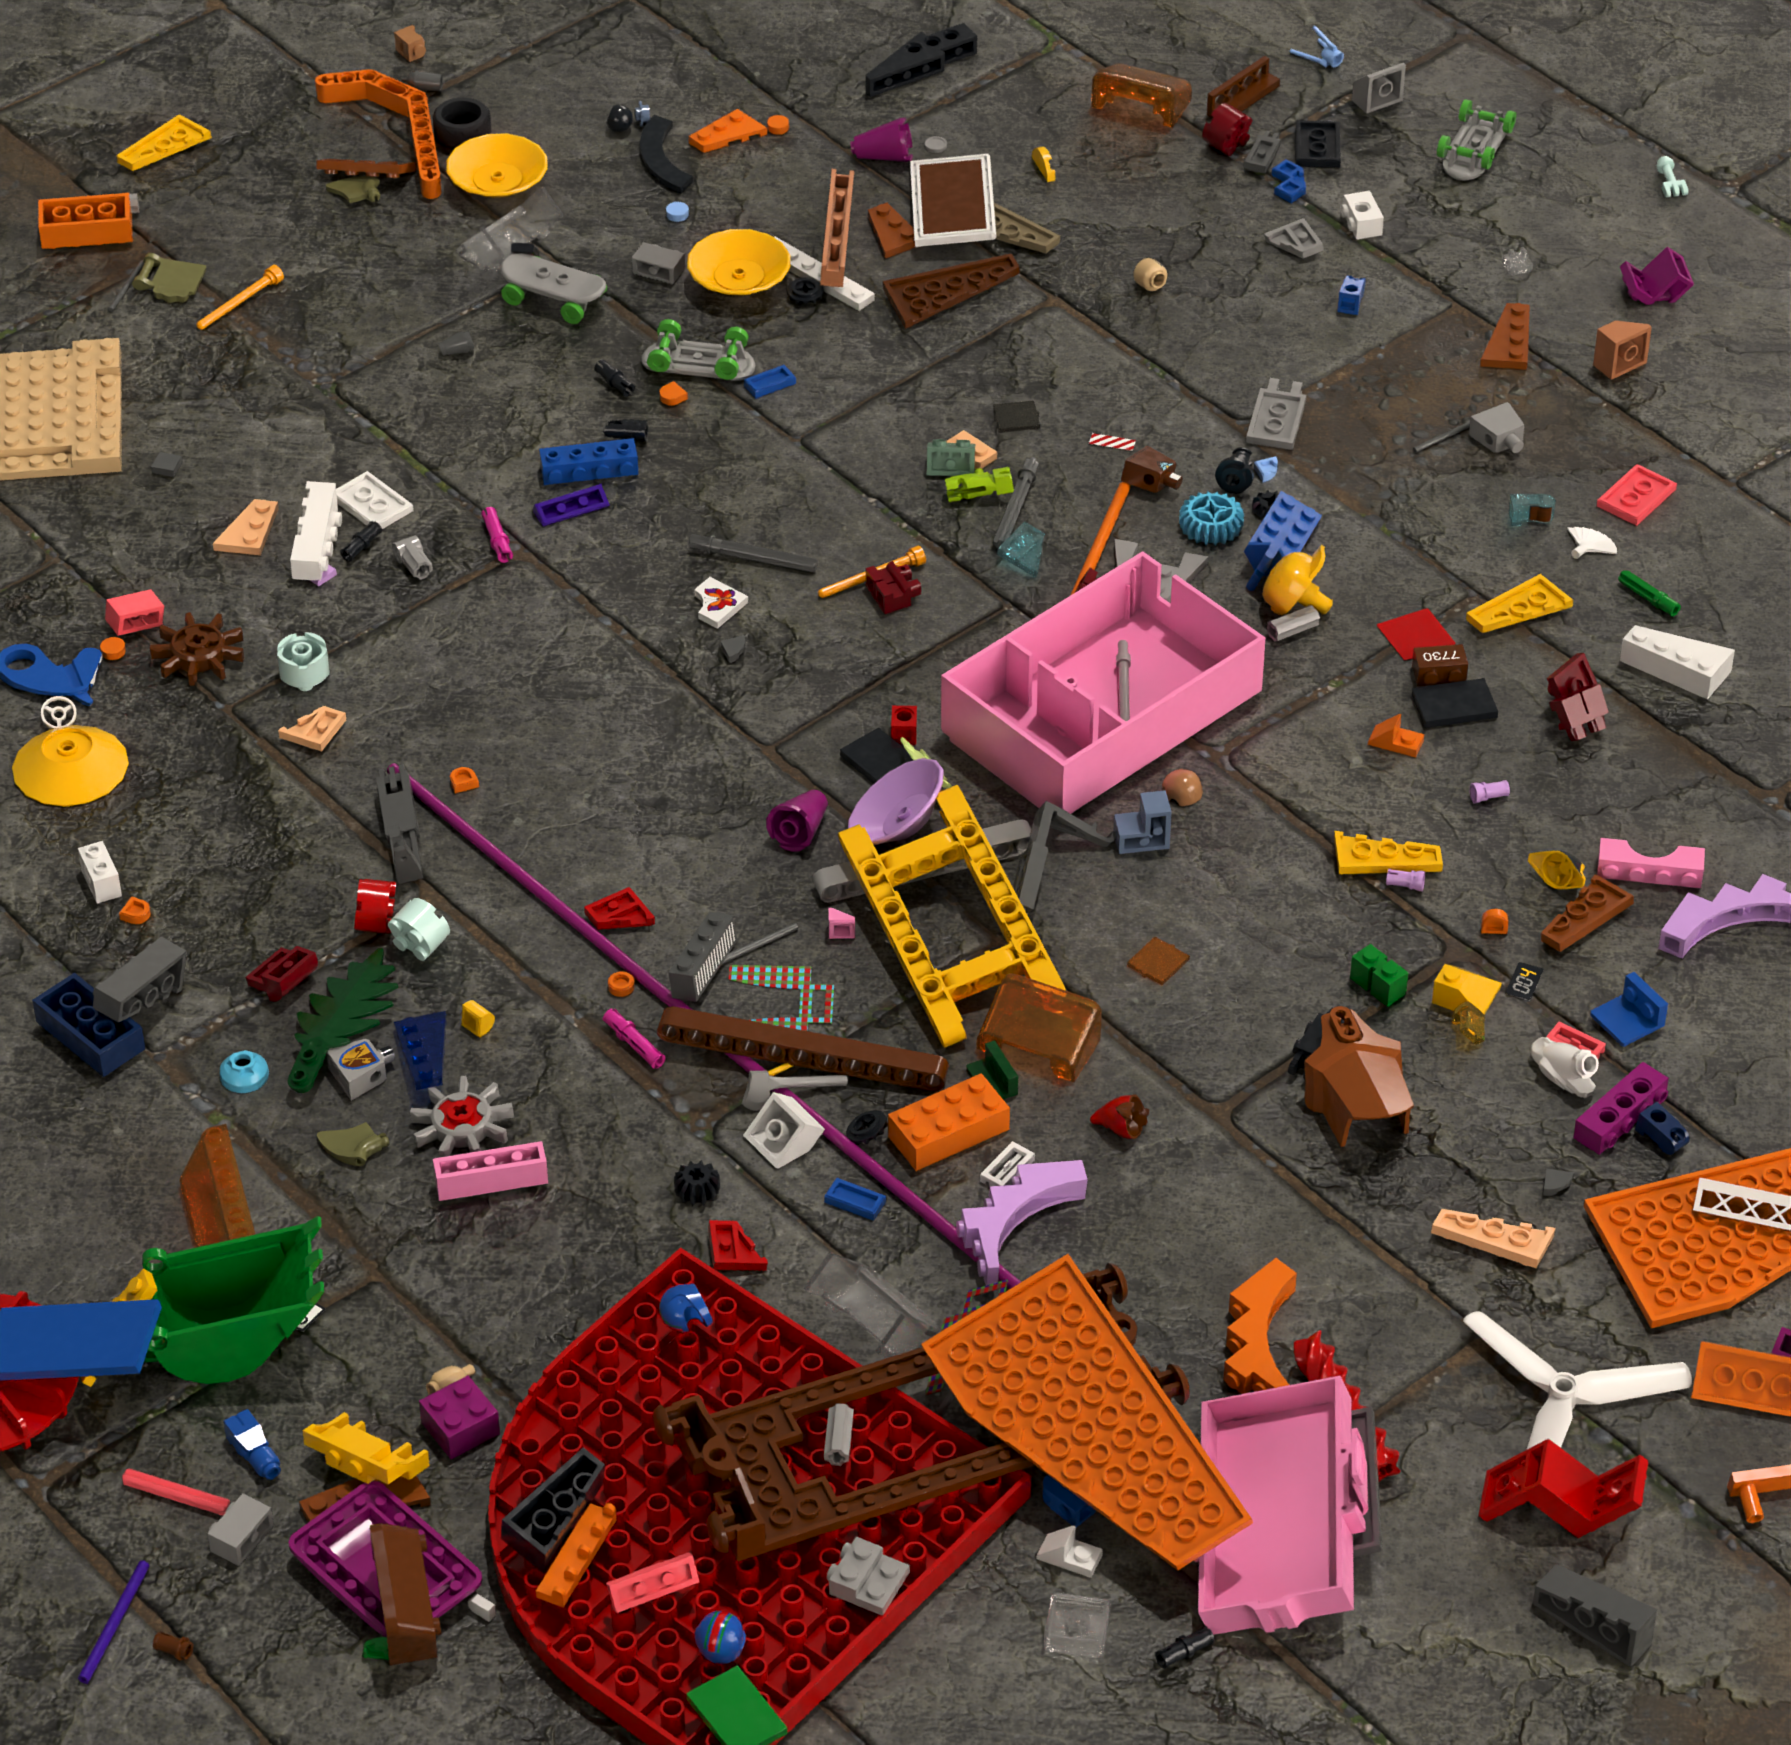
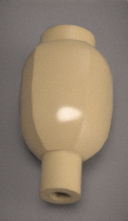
(448, 1376)

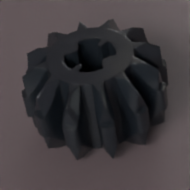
(697, 1183)

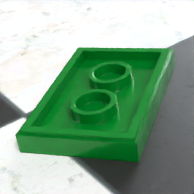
(736, 1710)

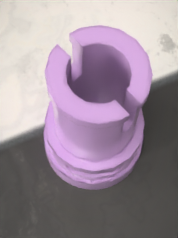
(1482, 791)
(1411, 879)

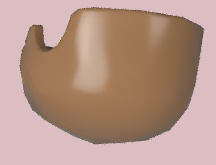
(1183, 787)

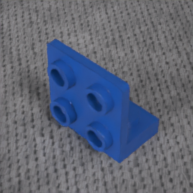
(1632, 1013)

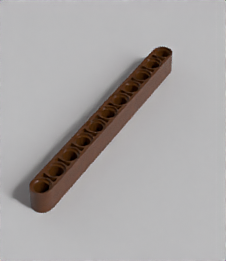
(803, 1048)

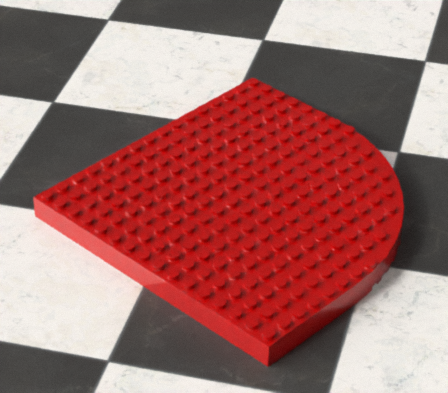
(796, 1633)

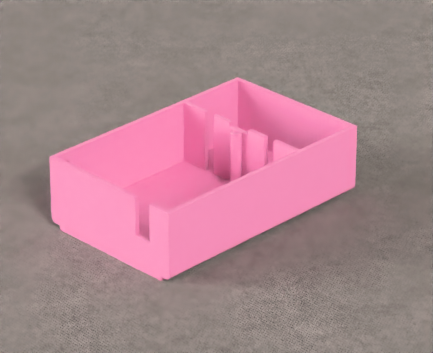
(1047, 695)

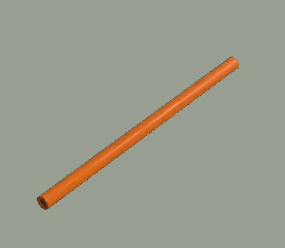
(1104, 531)

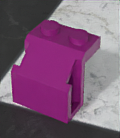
(1660, 280)

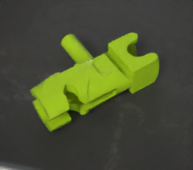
(979, 484)

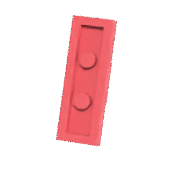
(652, 1582)

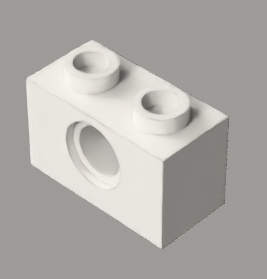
(1362, 215)
(99, 872)

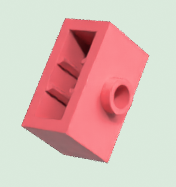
(134, 612)

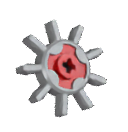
(461, 1118)

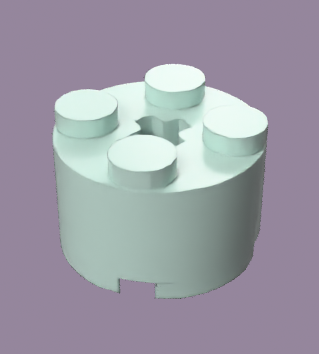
(303, 660)
(418, 928)

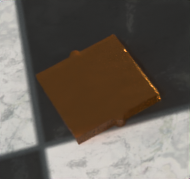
(1158, 960)

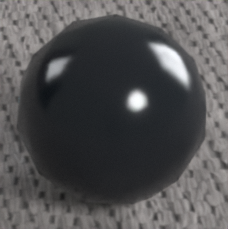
(619, 118)

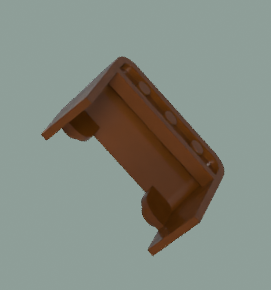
(404, 1593)

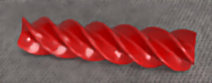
(1317, 1363)

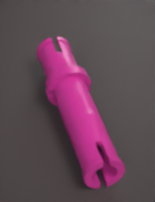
(498, 540)
(627, 1032)

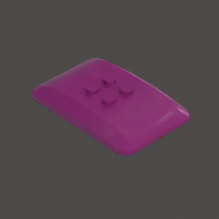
(340, 1553)

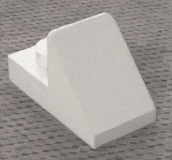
(1066, 1552)

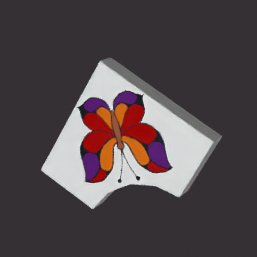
(718, 602)

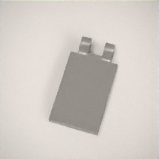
(1277, 416)

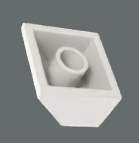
(783, 1130)

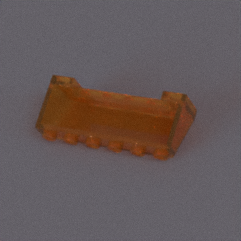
(215, 1191)

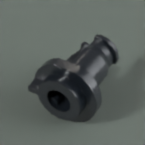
(1235, 472)

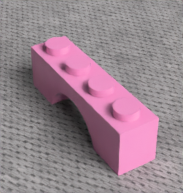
(1621, 862)

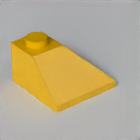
(1458, 985)

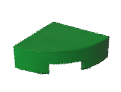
(376, 1648)

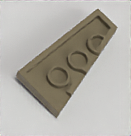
(1023, 232)

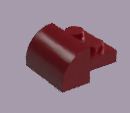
(283, 971)

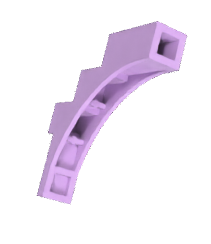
(1732, 906)

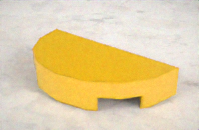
(1041, 156)

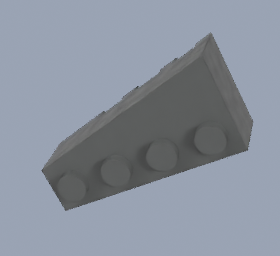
(141, 981)

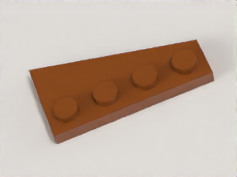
(371, 168)
(1510, 339)
(1589, 911)
(408, 1491)

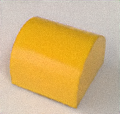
(476, 1018)

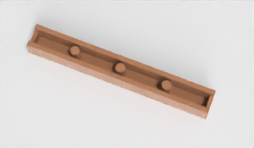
(837, 229)

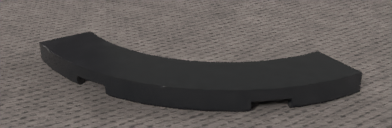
(655, 158)

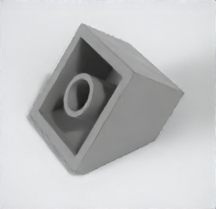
(1379, 88)

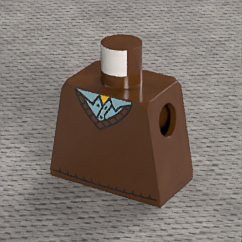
(1151, 471)

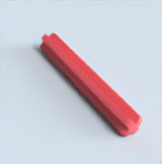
(175, 1491)

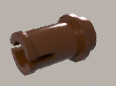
(179, 1647)

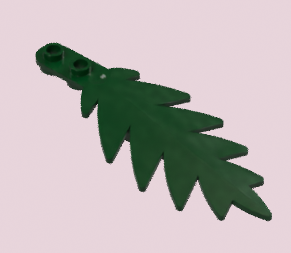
(340, 1016)

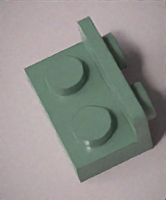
(950, 458)

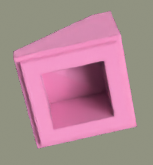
(841, 925)

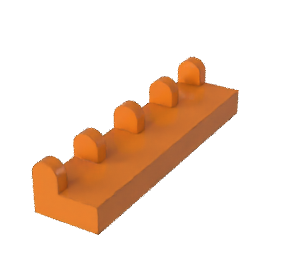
(577, 1554)

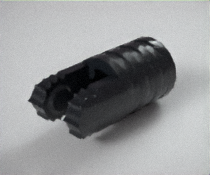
(627, 429)

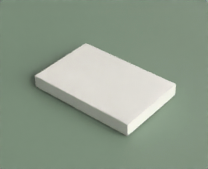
(372, 501)

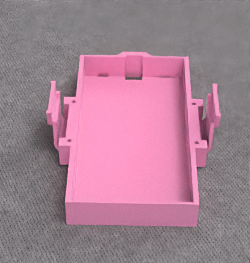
(1306, 1489)

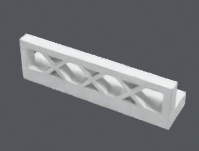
(1745, 1193)

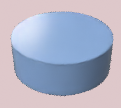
(677, 211)

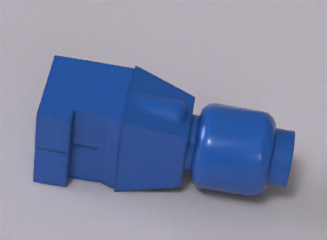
(249, 1441)

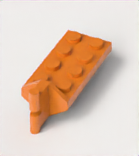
(1743, 1378)

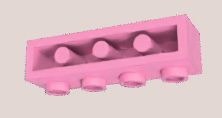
(490, 1171)

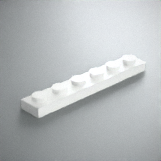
(808, 267)

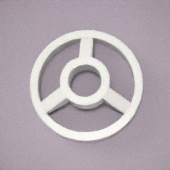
(52, 711)

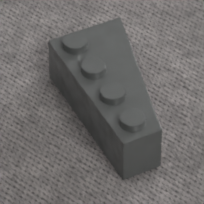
(1597, 1613)

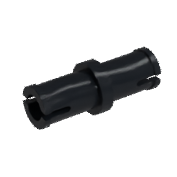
(614, 377)
(361, 541)
(1184, 1647)

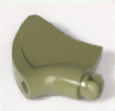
(356, 188)
(353, 1144)

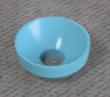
(244, 1078)

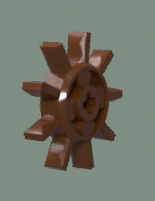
(198, 648)

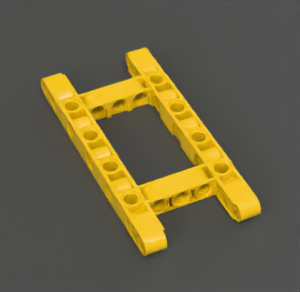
(958, 841)

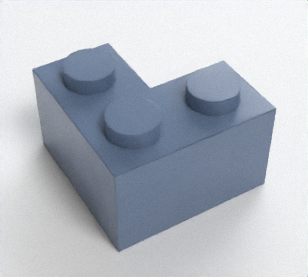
(1147, 828)

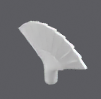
(1590, 541)

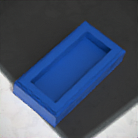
(769, 381)
(855, 1199)

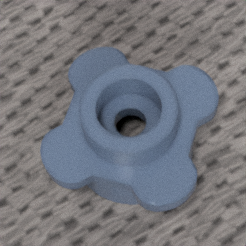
(642, 114)

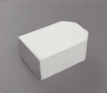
(482, 1607)

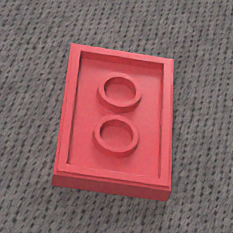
(1636, 494)

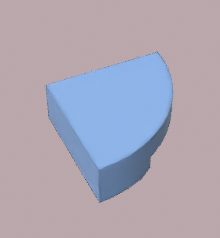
(1266, 468)

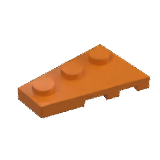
(726, 129)

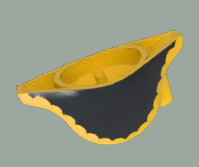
(1558, 869)

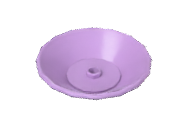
(899, 801)

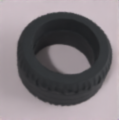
(456, 112)

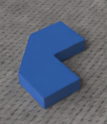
(1293, 181)

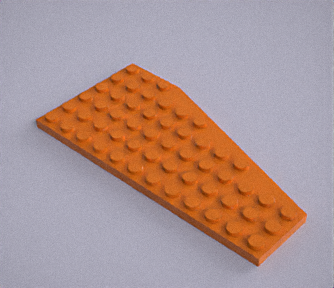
(1691, 1260)
(1080, 1404)

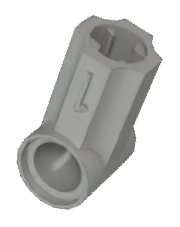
(411, 554)

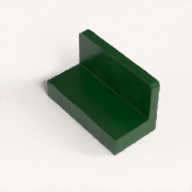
(996, 1070)

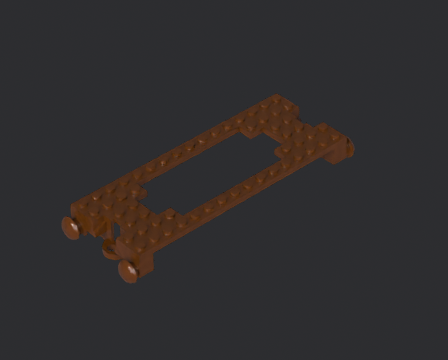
(765, 1502)

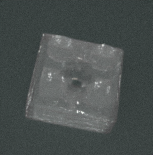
(1077, 1625)

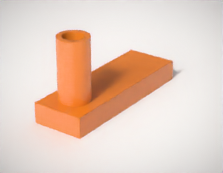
(1750, 1482)

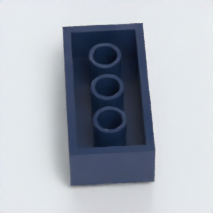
(94, 1037)

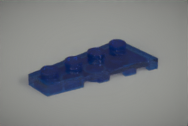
(423, 1047)

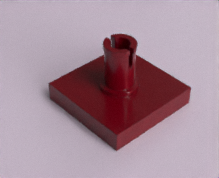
(1571, 676)

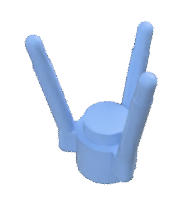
(1330, 53)

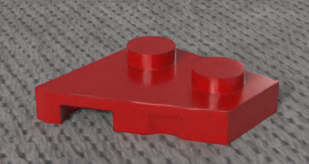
(619, 911)

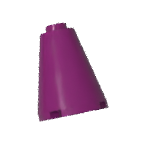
(885, 142)
(797, 820)

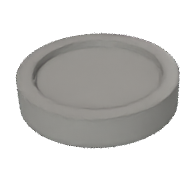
(935, 144)

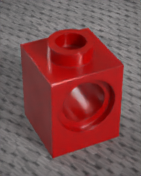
(904, 723)

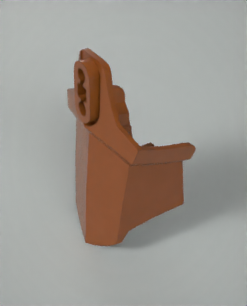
(1355, 1075)

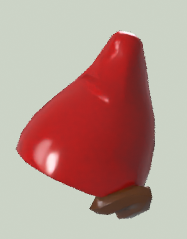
(1123, 1116)

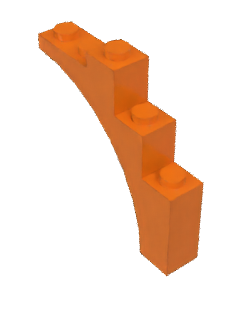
(1253, 1308)

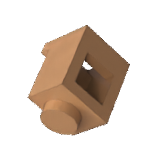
(409, 43)

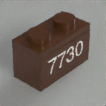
(1439, 664)

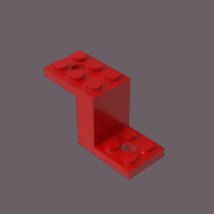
(1563, 1488)

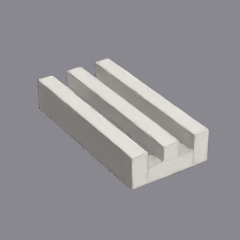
(1004, 1177)

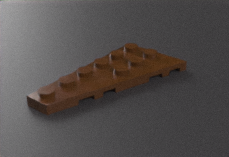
(934, 291)

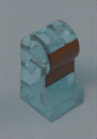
(1531, 508)

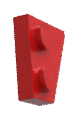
(732, 1248)

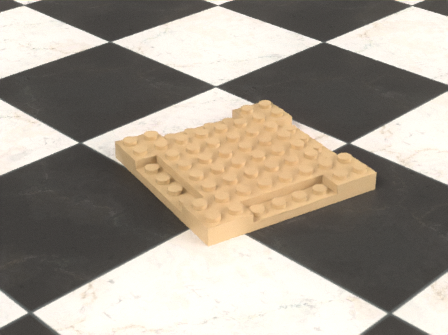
(61, 411)

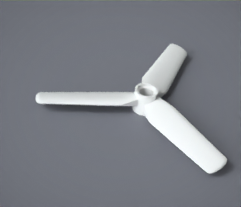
(1568, 1390)

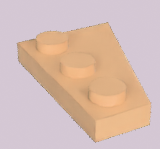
(249, 530)

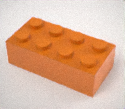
(85, 220)
(948, 1122)

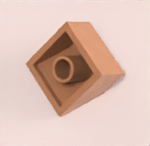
(1621, 347)

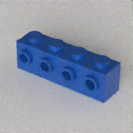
(588, 461)

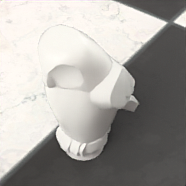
(1566, 1065)

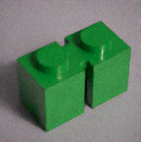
(1388, 978)

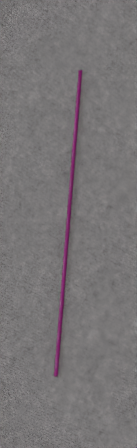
(665, 996)

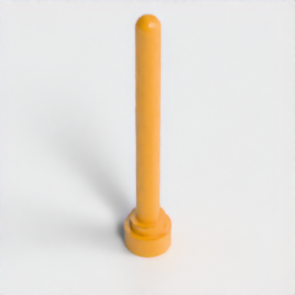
(272, 276)
(914, 556)

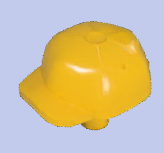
(1292, 583)

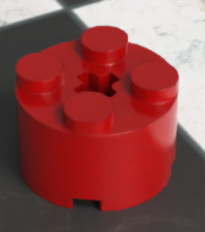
(374, 905)

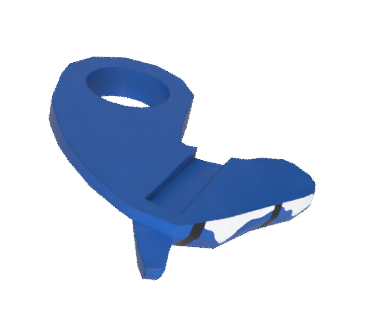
(49, 679)

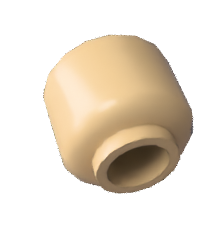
(1150, 274)

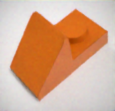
(1393, 738)

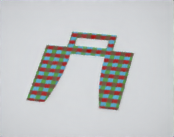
(788, 978)

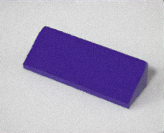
(571, 505)

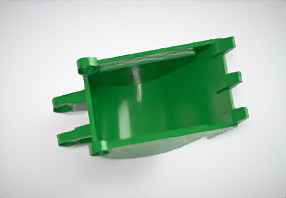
(232, 1301)

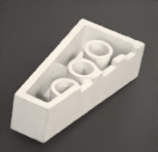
(315, 531)
(1677, 659)

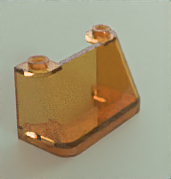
(1165, 92)
(1043, 1023)

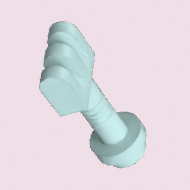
(1665, 166)

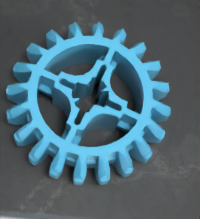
(1211, 518)

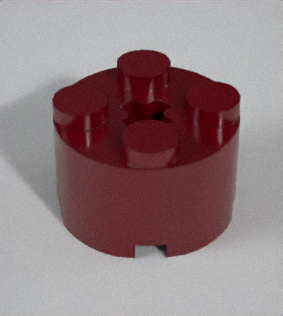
(1227, 129)

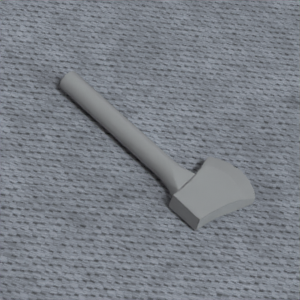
(761, 1083)

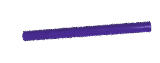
(113, 1622)

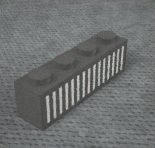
(702, 956)

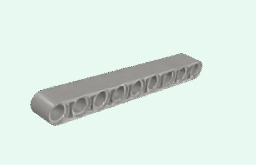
(841, 881)

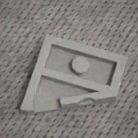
(1296, 239)

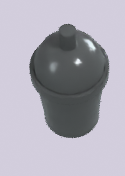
(424, 81)

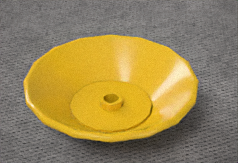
(496, 165)
(738, 262)
(70, 765)

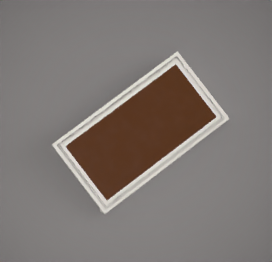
(952, 200)

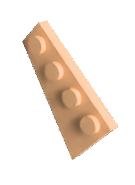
(1503, 1240)

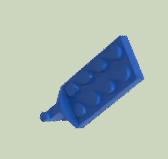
(1280, 533)

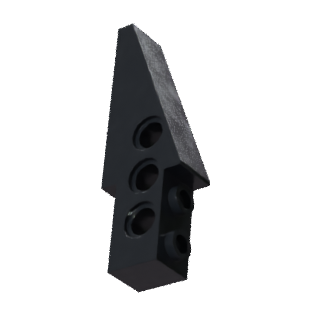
(921, 58)

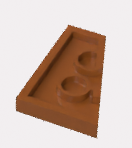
(893, 231)

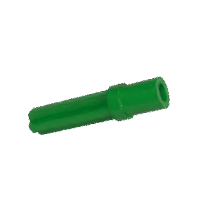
(1657, 598)

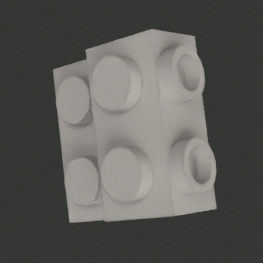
(866, 1576)

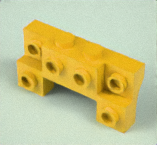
(362, 1454)

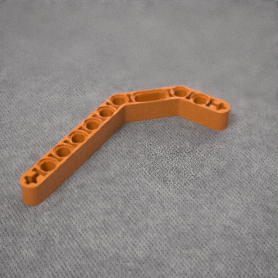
(398, 98)

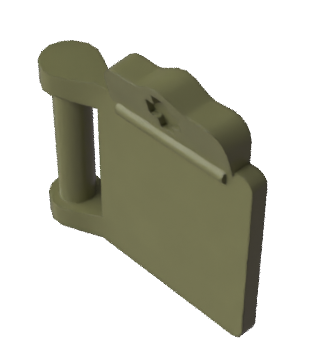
(173, 279)

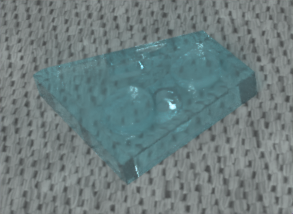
(1023, 548)

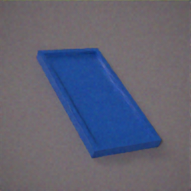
(76, 1339)

